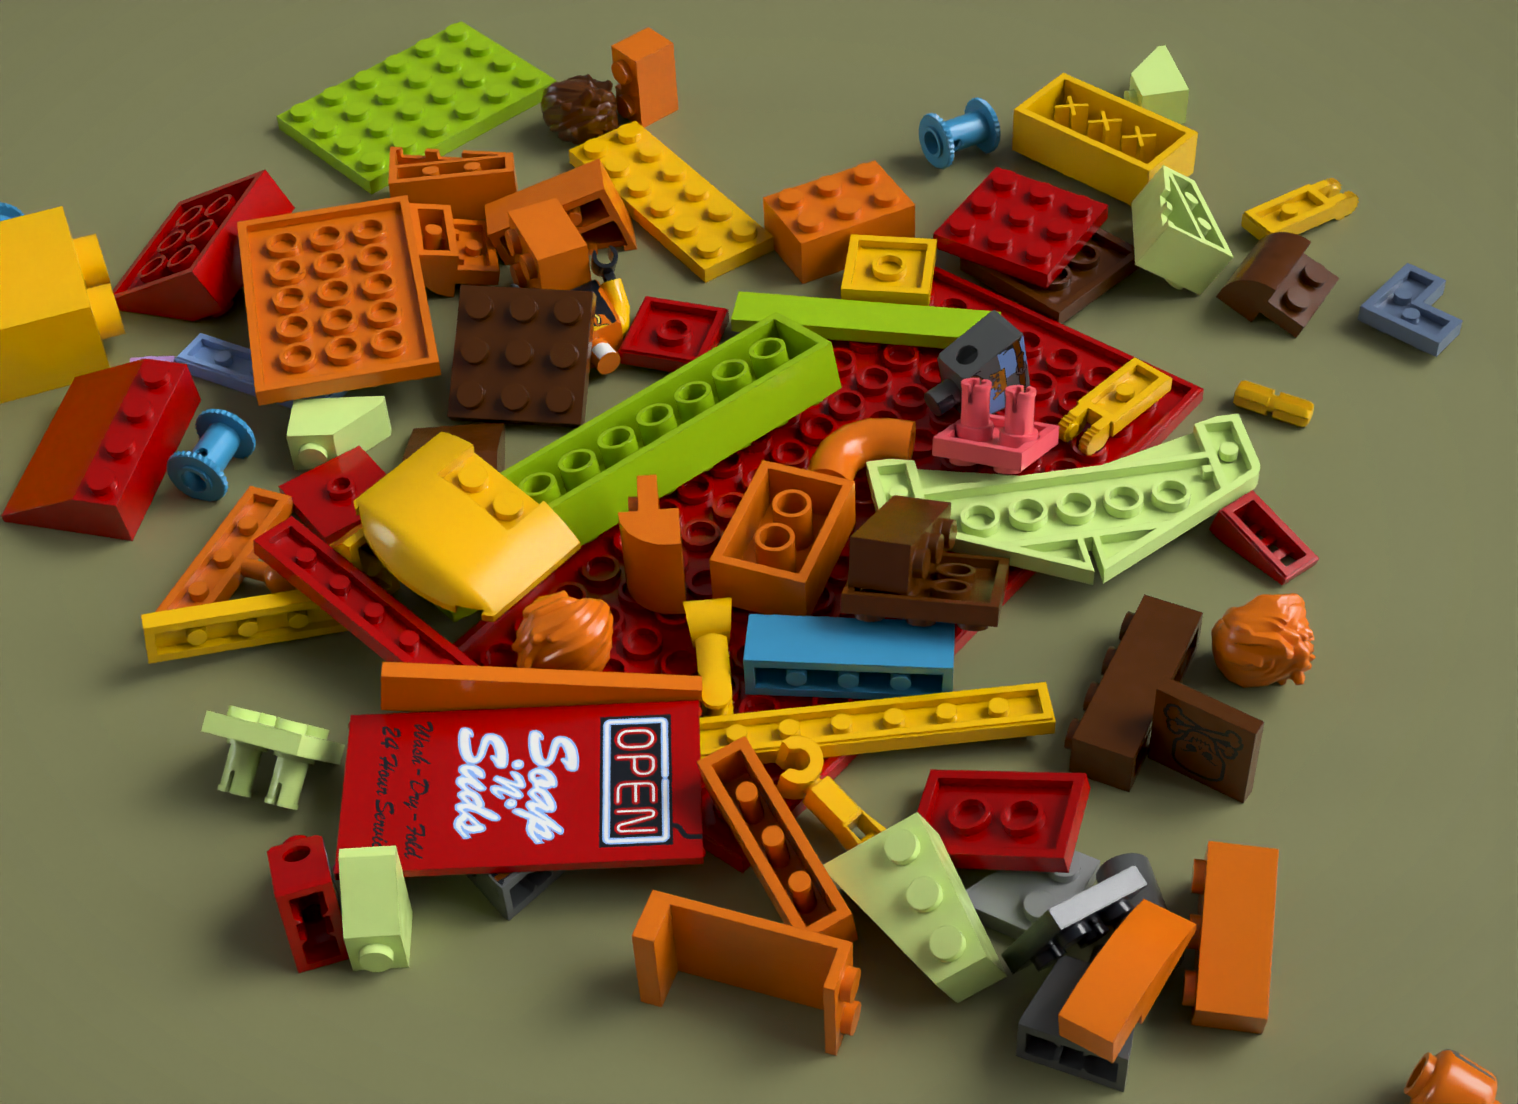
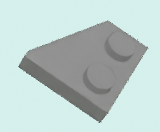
(1016, 899)

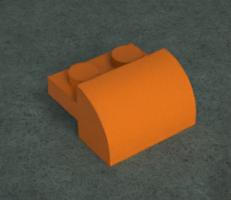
(452, 249)
(653, 550)

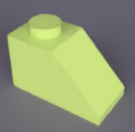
(1159, 86)
(331, 426)
(375, 908)

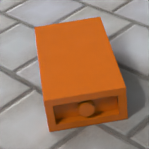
(747, 954)

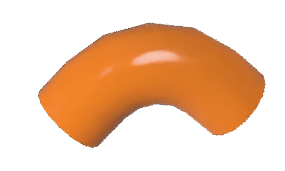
(863, 441)

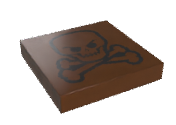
(1205, 739)

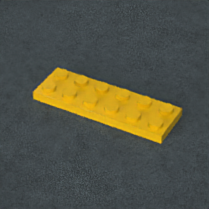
(676, 202)

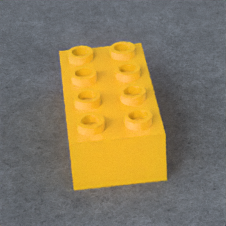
(1100, 137)

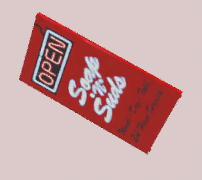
(526, 788)

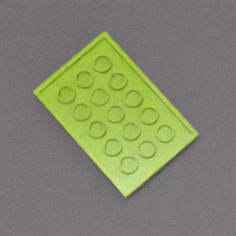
(416, 100)

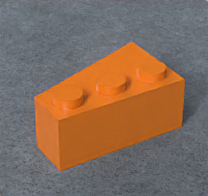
(455, 181)
(587, 199)
(1232, 937)

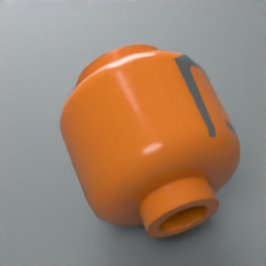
(1450, 1080)

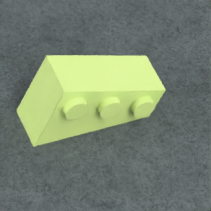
(1177, 233)
(921, 904)

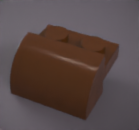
(1279, 282)

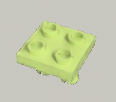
(257, 732)

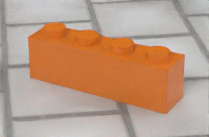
(774, 842)

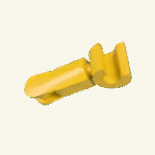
(710, 634)
(824, 798)

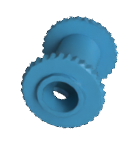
(943, 138)
(221, 438)

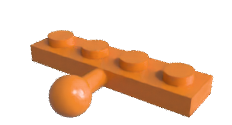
(230, 553)

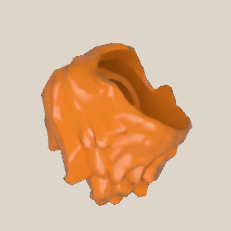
(565, 634)
(1264, 641)

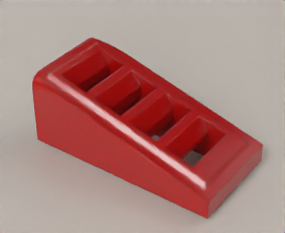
(1261, 519)

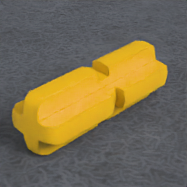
(1263, 400)

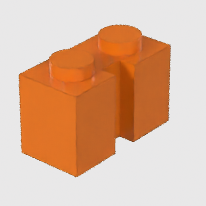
(645, 77)

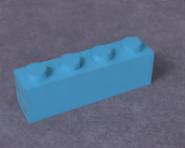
(846, 657)

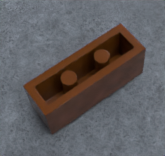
(900, 544)

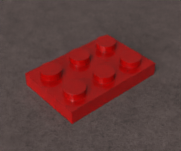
(1006, 817)

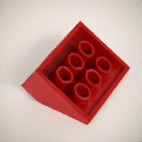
(195, 256)
(106, 450)

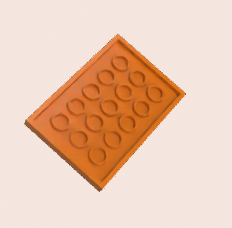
(335, 300)

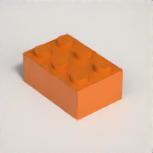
(818, 217)
(783, 540)

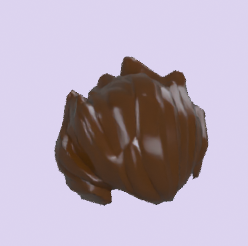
(580, 108)

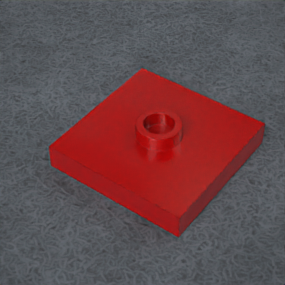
(672, 333)
(327, 493)

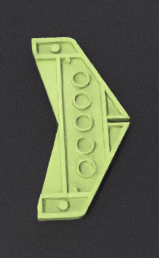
(1109, 509)

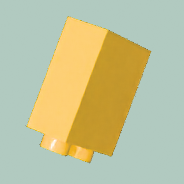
(51, 305)

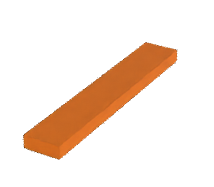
(466, 687)

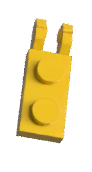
(1300, 209)
(1114, 404)

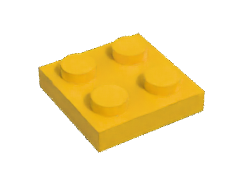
(889, 269)

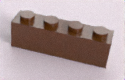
(1119, 710)

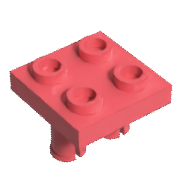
(993, 440)

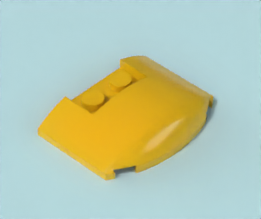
(462, 530)

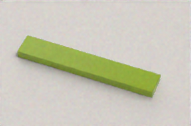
(859, 319)

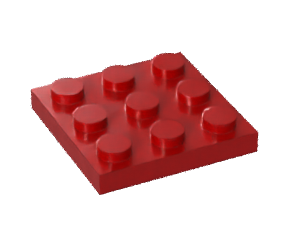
(1021, 226)

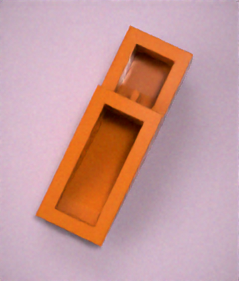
(1124, 979)

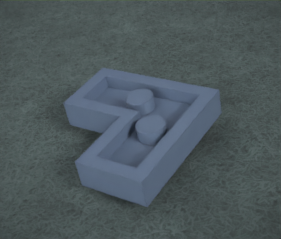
(1405, 310)

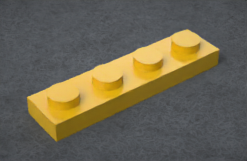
(234, 625)

